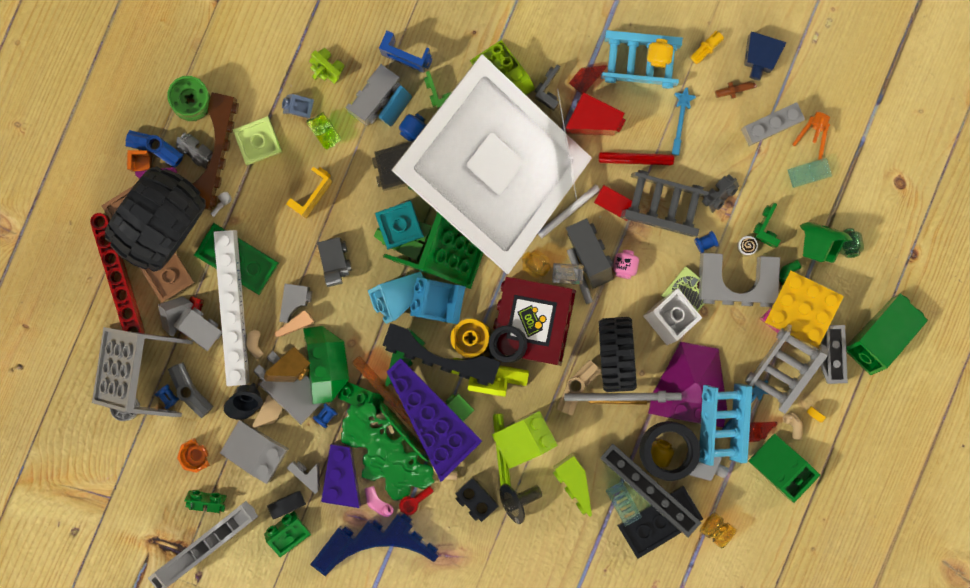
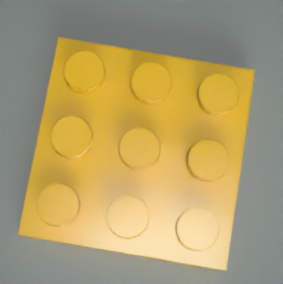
(805, 307)

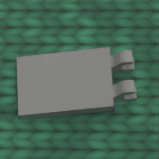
(292, 396)

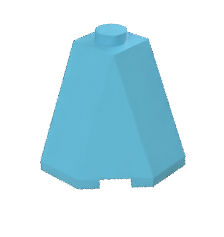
(394, 296)

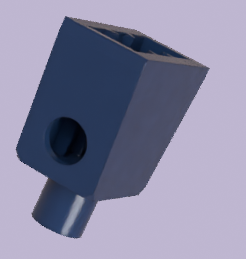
(762, 54)

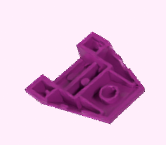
(686, 374)

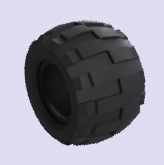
(154, 218)

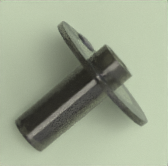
(514, 502)

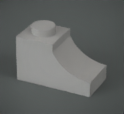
(293, 298)

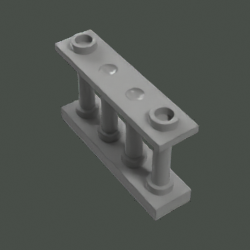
(797, 384)

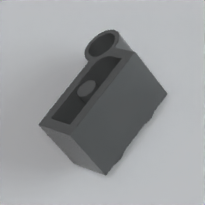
(334, 260)

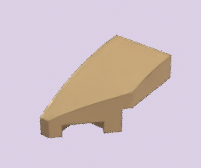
(268, 413)

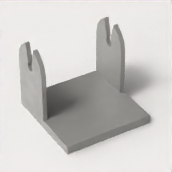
(120, 369)

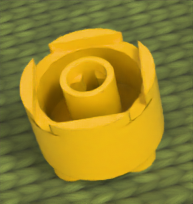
(463, 345)

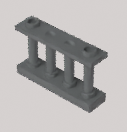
(651, 217)

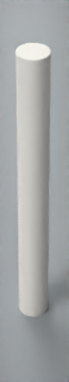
(568, 211)

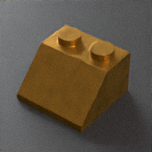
(288, 368)

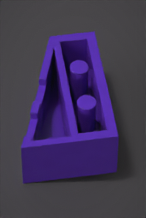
(340, 478)

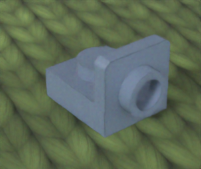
(297, 105)

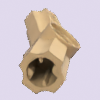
(585, 377)

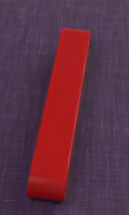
(116, 287)

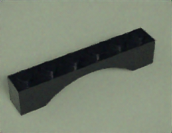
(479, 367)

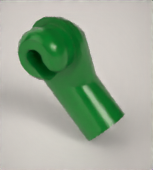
(785, 270)

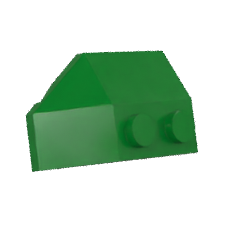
(327, 363)

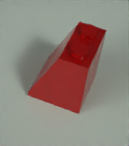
(594, 118)

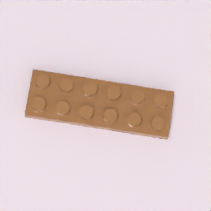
(172, 277)

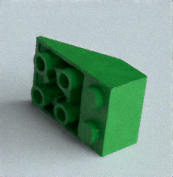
(784, 468)

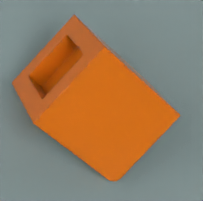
(138, 160)

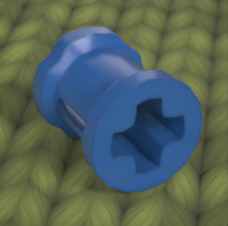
(706, 242)
(165, 390)
(325, 415)

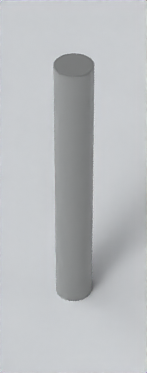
(584, 288)

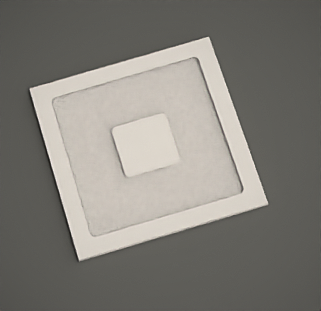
(492, 164)

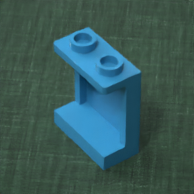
(437, 300)

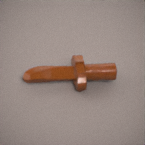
(731, 90)

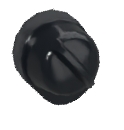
(243, 402)

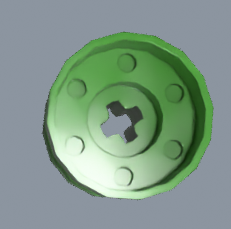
(185, 88)

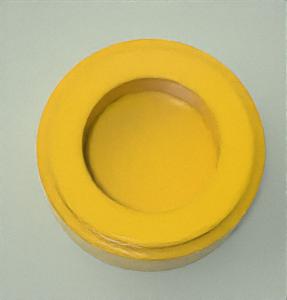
(816, 414)

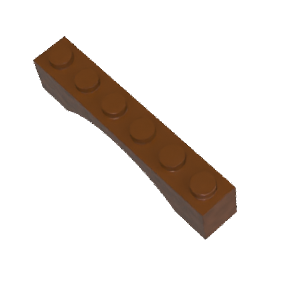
(221, 111)

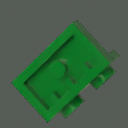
(286, 534)

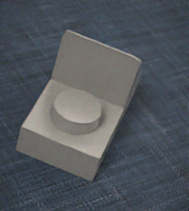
(310, 479)

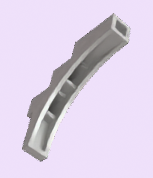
(203, 546)

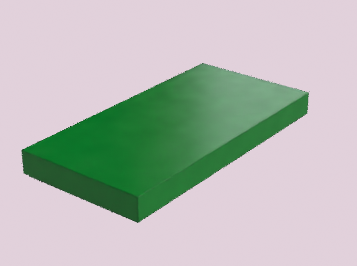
(254, 265)

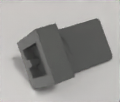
(547, 99)

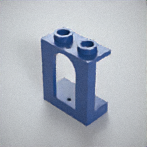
(388, 50)

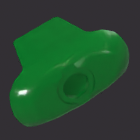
(823, 242)

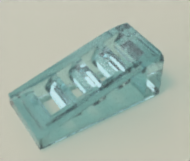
(613, 490)

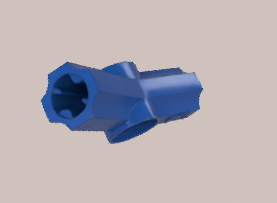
(144, 142)

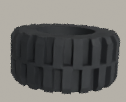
(617, 354)

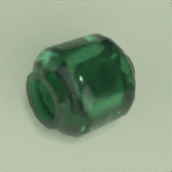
(852, 248)

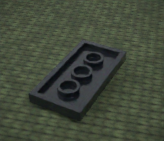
(653, 527)

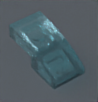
(809, 172)

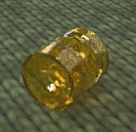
(719, 531)

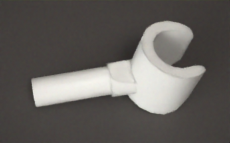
(225, 199)

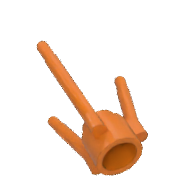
(820, 124)

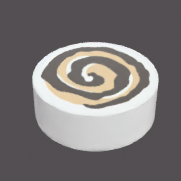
(747, 245)

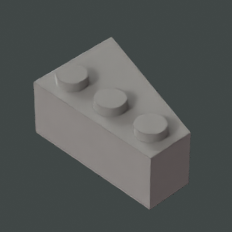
(374, 95)
(835, 365)

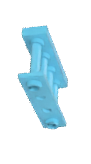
(633, 40)
(739, 428)

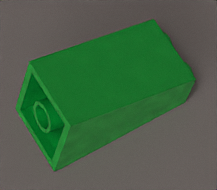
(886, 335)

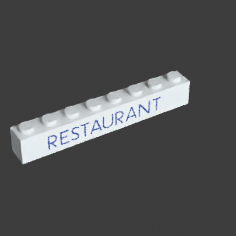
(231, 307)

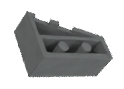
(590, 252)

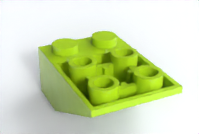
(506, 63)
(574, 477)

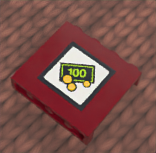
(540, 313)

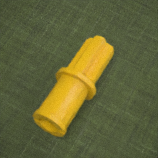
(707, 47)

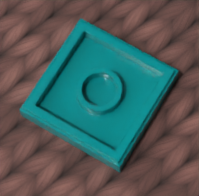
(399, 225)

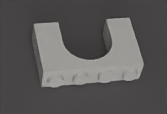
(713, 288)

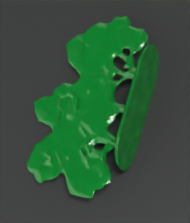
(386, 456)

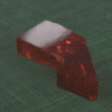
(586, 77)
(759, 430)

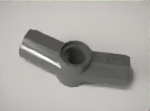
(196, 401)

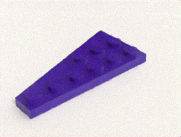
(436, 424)

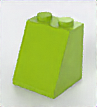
(524, 439)

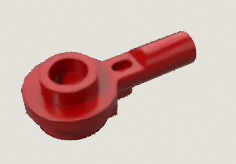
(410, 504)

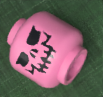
(625, 264)

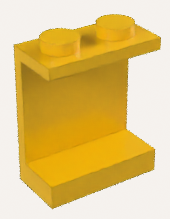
(315, 197)

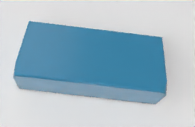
(395, 106)

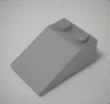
(254, 451)

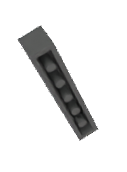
(650, 490)

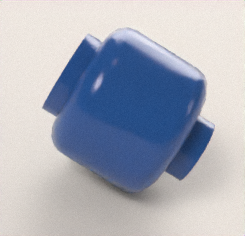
(412, 126)

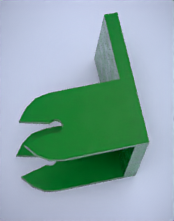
(447, 254)

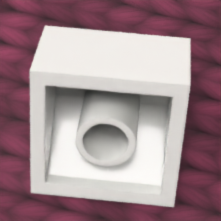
(672, 317)

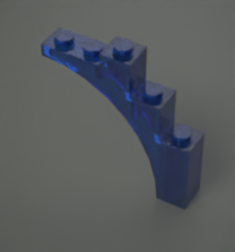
(372, 535)

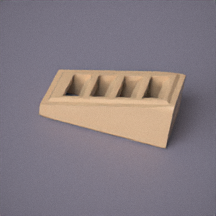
(300, 321)

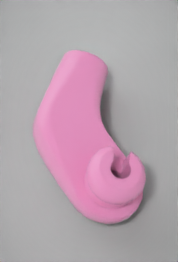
(376, 504)

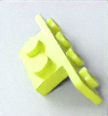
(503, 377)

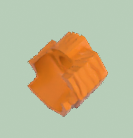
(192, 456)

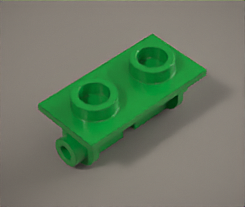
(196, 500)

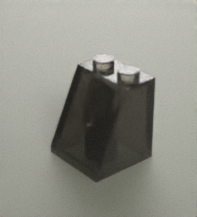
(385, 162)

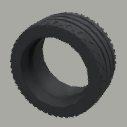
(692, 456)

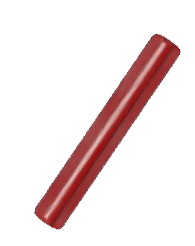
(636, 158)

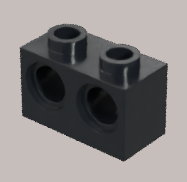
(480, 496)

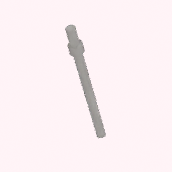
(661, 396)

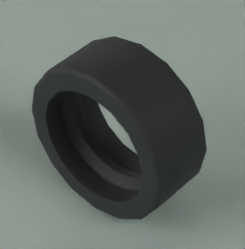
(522, 344)
(286, 505)

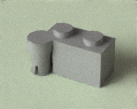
(197, 328)

